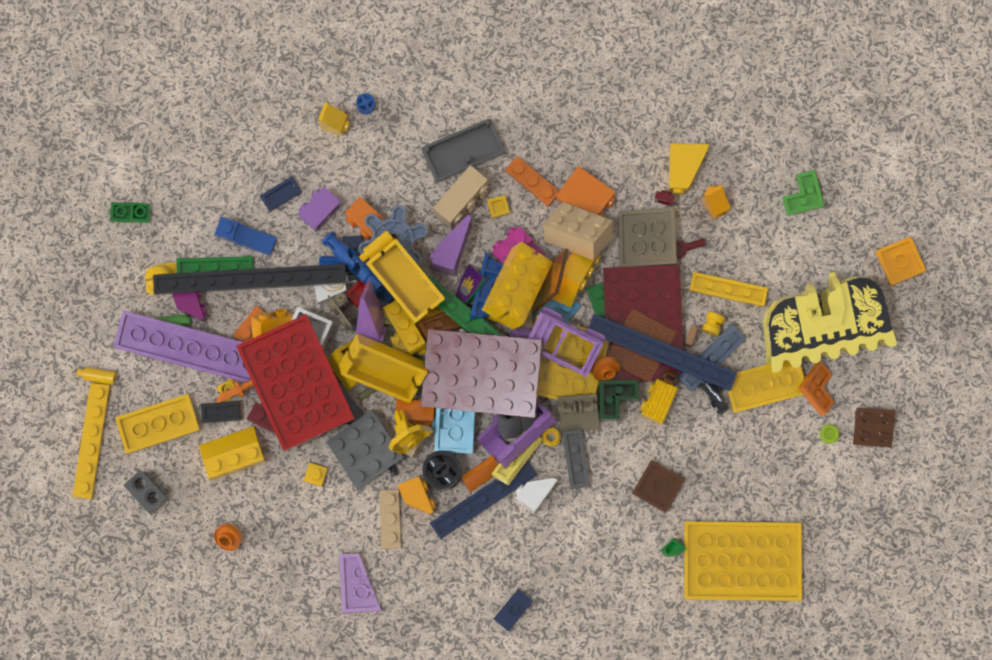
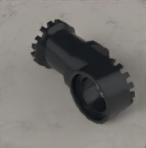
(716, 401)

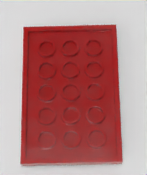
(295, 382)

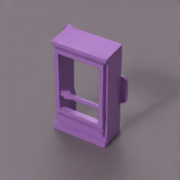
(543, 327)
(505, 453)

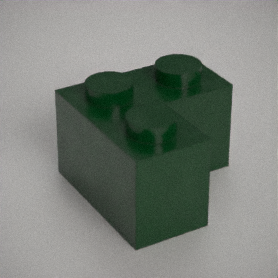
(613, 392)

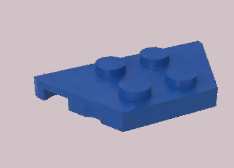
(490, 271)

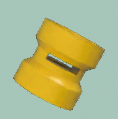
(713, 324)

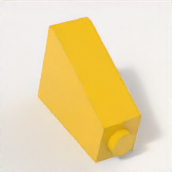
(684, 165)

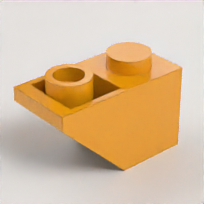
(716, 202)
(267, 321)
(415, 496)

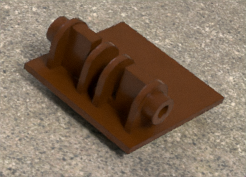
(873, 427)

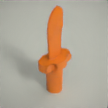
(239, 388)

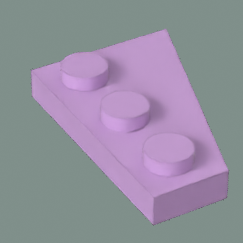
(355, 586)

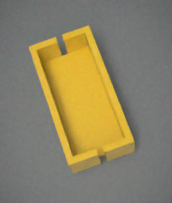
(405, 281)
(517, 285)
(383, 368)

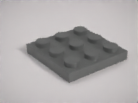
(364, 449)

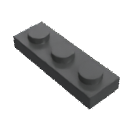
(575, 459)

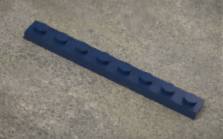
(663, 353)

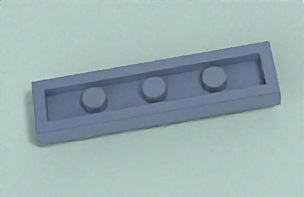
(715, 353)

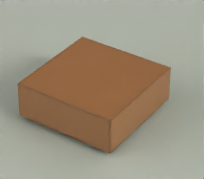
(691, 336)

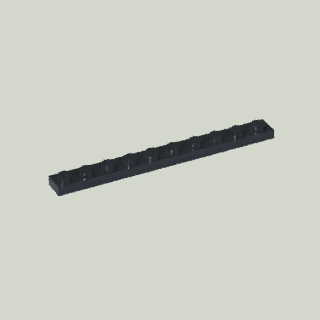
(249, 279)

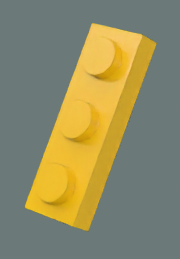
(405, 328)

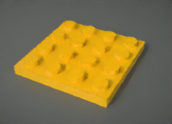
(560, 380)

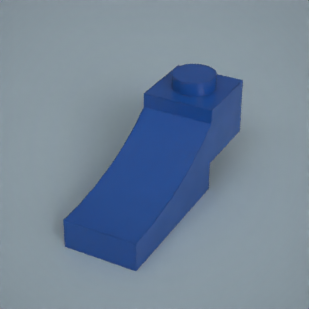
(245, 236)

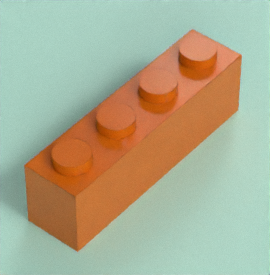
(356, 217)

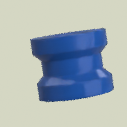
(364, 100)

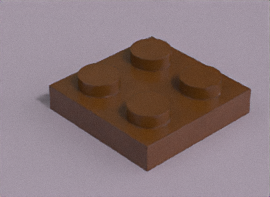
(658, 486)

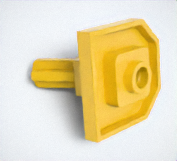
(407, 434)

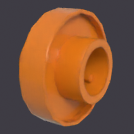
(605, 368)
(228, 537)

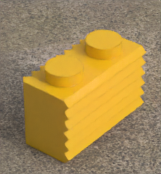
(658, 402)

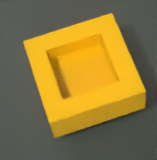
(498, 207)
(315, 474)

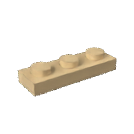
(390, 519)

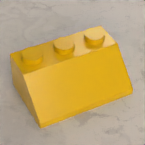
(232, 453)

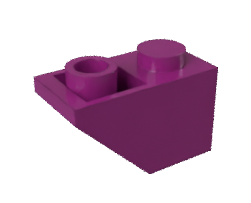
(189, 304)

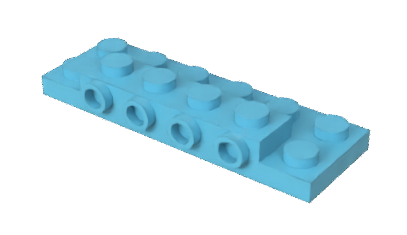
(454, 430)

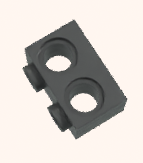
(143, 495)

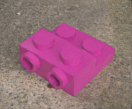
(515, 236)

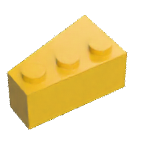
(574, 278)

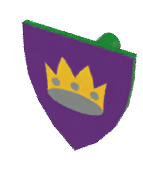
(469, 284)

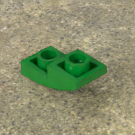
(129, 213)

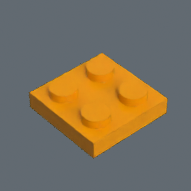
(900, 261)

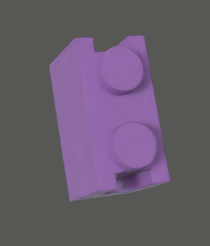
(319, 208)

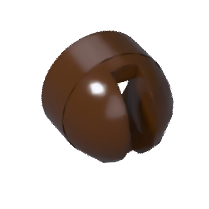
(668, 381)

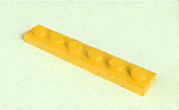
(91, 441)

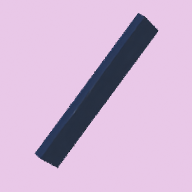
(479, 502)

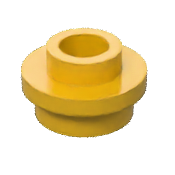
(551, 430)

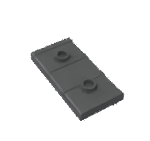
(461, 149)

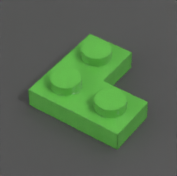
(808, 198)

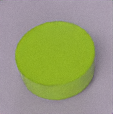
(829, 434)

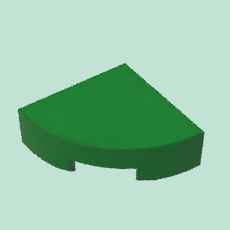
(673, 548)

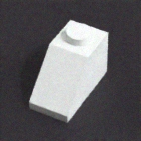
(534, 493)

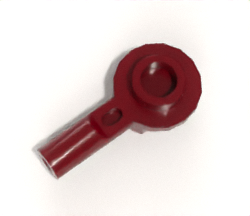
(682, 248)

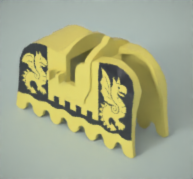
(851, 318)

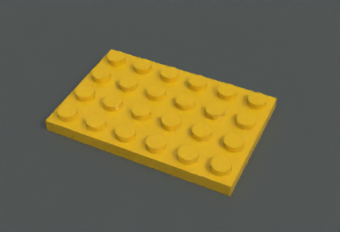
(743, 561)

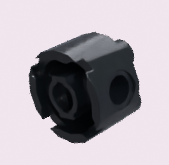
(442, 470)

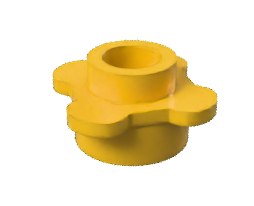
(229, 384)

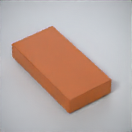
(479, 474)

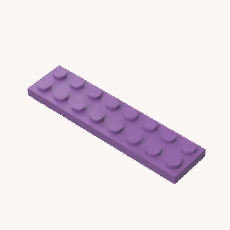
(180, 345)

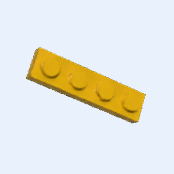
(728, 289)

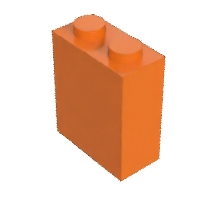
(586, 193)

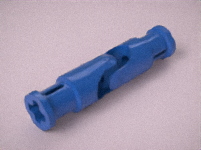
(352, 261)

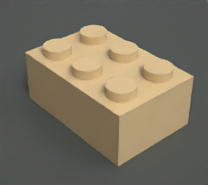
(461, 198)
(578, 230)

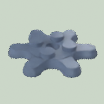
(397, 227)

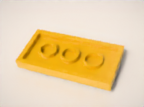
(762, 386)
(157, 424)

